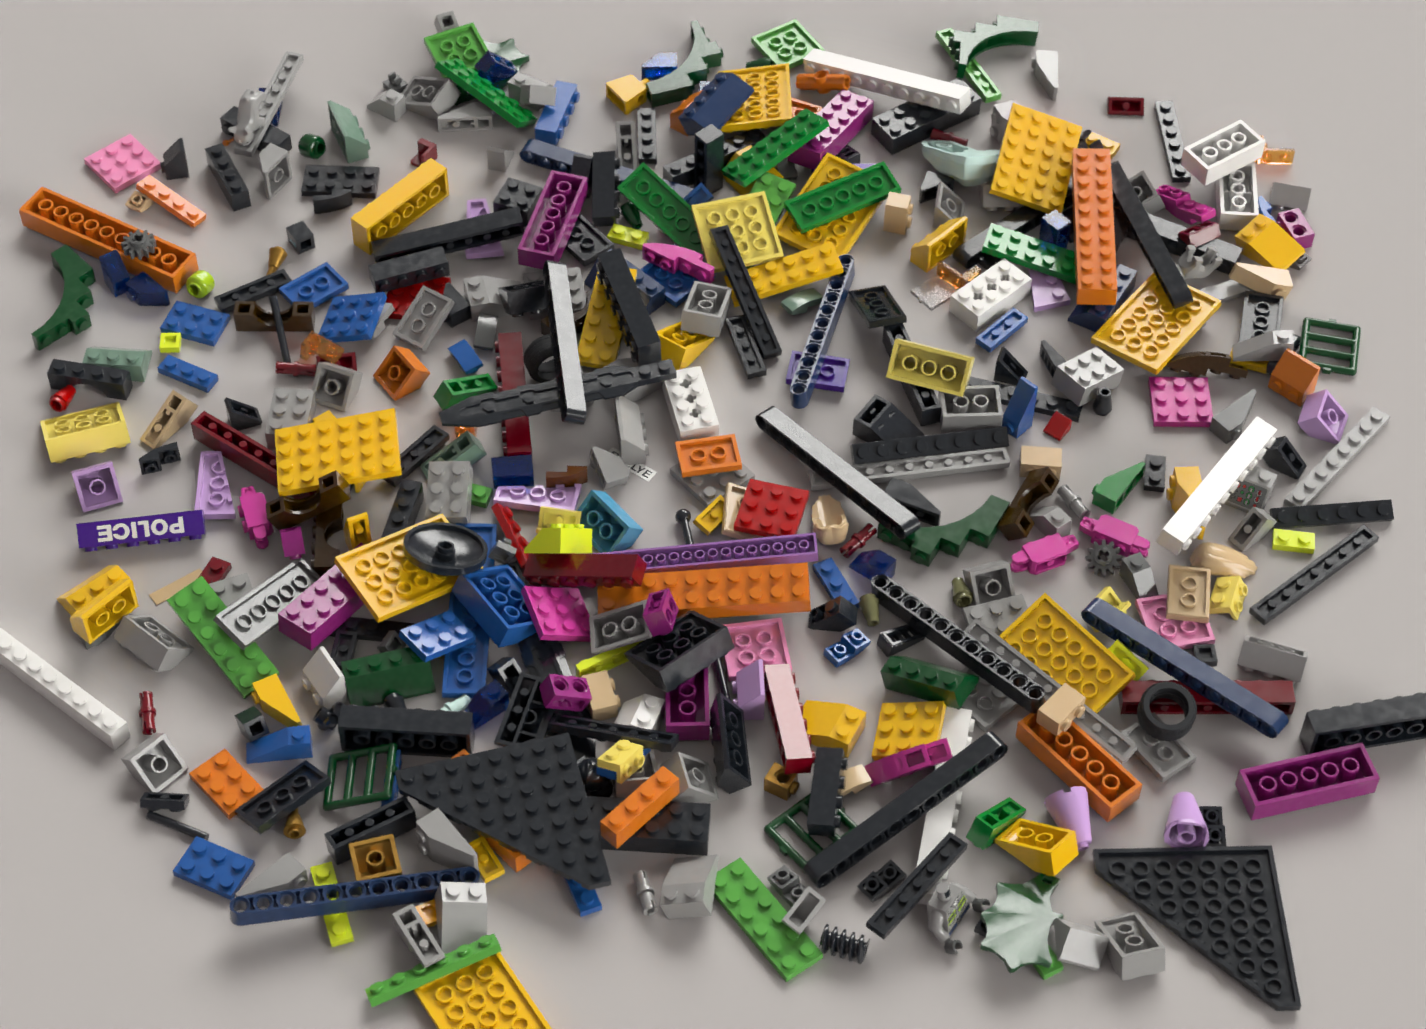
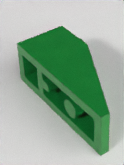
(458, 389)
(1116, 487)
(993, 822)

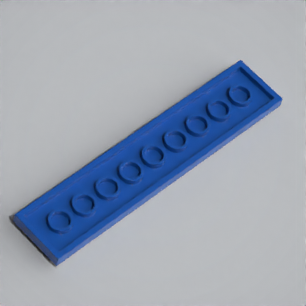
(467, 667)

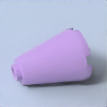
(1071, 812)
(1185, 823)

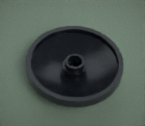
(445, 549)

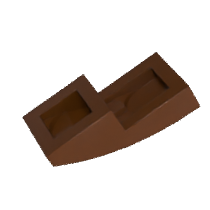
(573, 476)

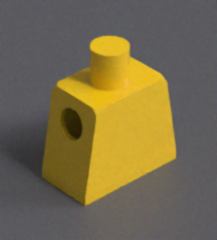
(627, 93)

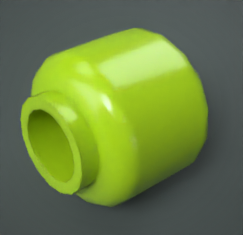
(200, 284)

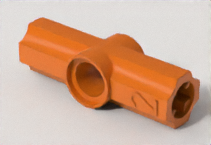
(823, 81)

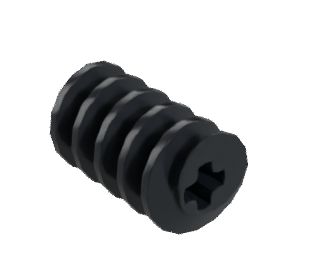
(844, 944)

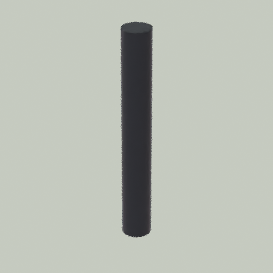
(176, 825)

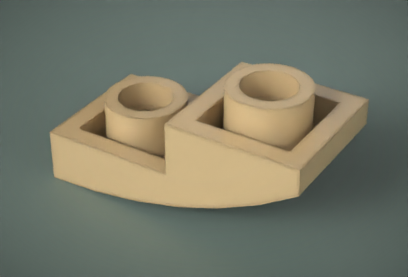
(139, 202)
(856, 779)

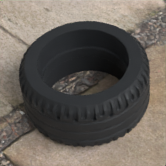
(534, 356)
(1180, 696)

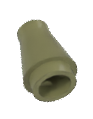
(961, 593)
(870, 608)

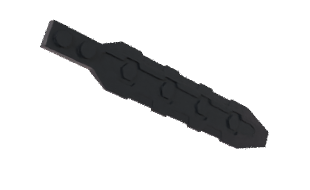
(536, 398)
(547, 658)

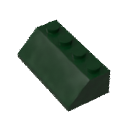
(381, 674)
(928, 680)

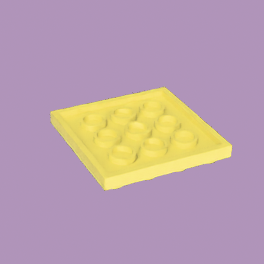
(749, 224)

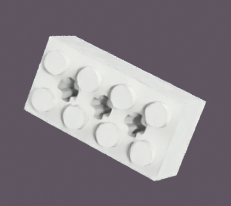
(1222, 152)
(1237, 198)
(990, 294)
(690, 405)

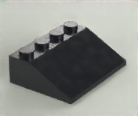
(682, 652)

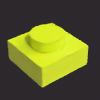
(170, 342)

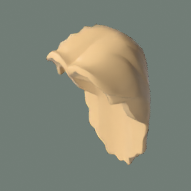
(829, 521)
(1222, 560)

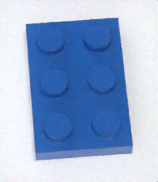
(315, 286)
(195, 323)
(437, 636)
(214, 868)

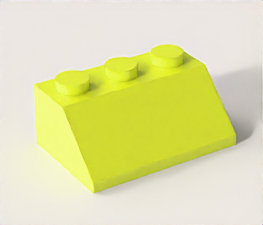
(562, 539)

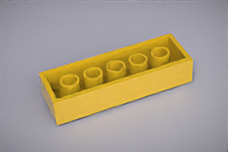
(400, 205)

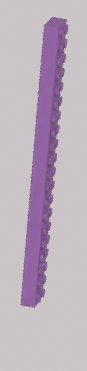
(729, 554)

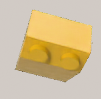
(1268, 243)
(681, 345)
(1182, 485)
(834, 724)
(1039, 845)

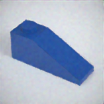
(1020, 410)
(281, 745)

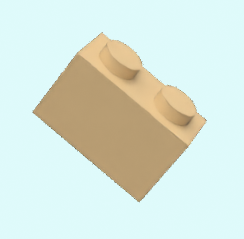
(897, 213)
(1039, 457)
(604, 701)
(1061, 709)

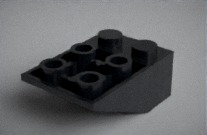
(883, 421)

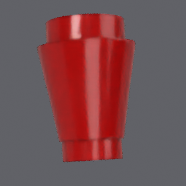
(62, 398)

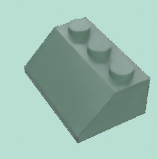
(348, 133)
(134, 360)

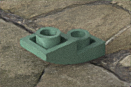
(801, 300)

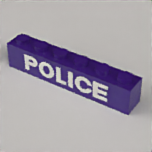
(142, 528)

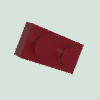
(216, 570)

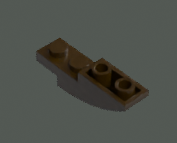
(1199, 362)

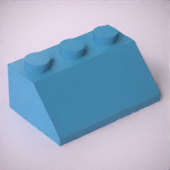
(609, 523)

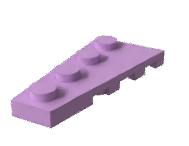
(476, 208)
(1047, 291)
(213, 487)
(533, 498)

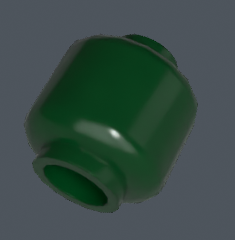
(312, 146)

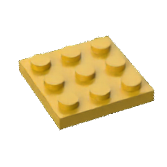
(906, 726)

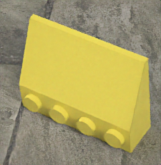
(85, 432)

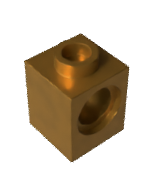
(773, 785)

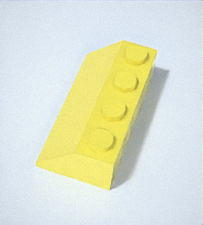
(930, 367)

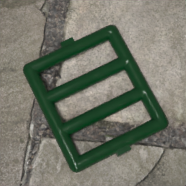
(1331, 324)
(367, 797)
(786, 817)

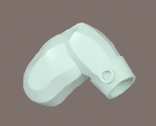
(962, 163)

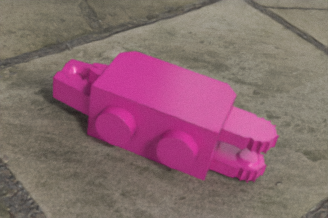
(254, 512)
(1121, 533)
(1044, 554)

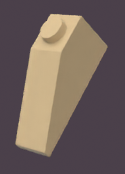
(1262, 279)
(169, 419)

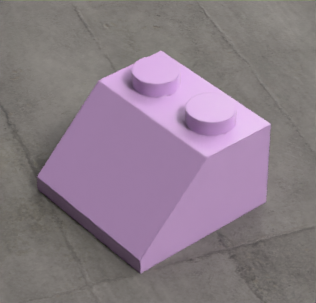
(1323, 417)
(97, 486)
(750, 690)

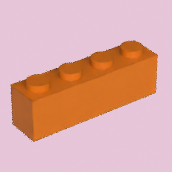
(639, 807)

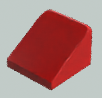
(1058, 426)

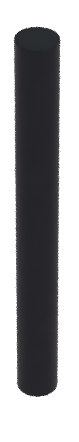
(279, 329)

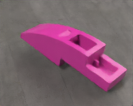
(1182, 207)
(678, 258)
(909, 761)

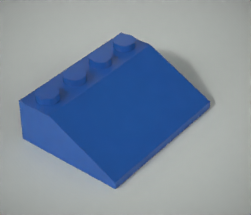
(496, 603)

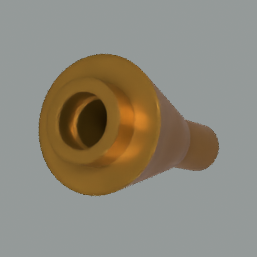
(276, 258)
(294, 826)

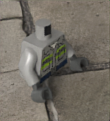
(947, 910)

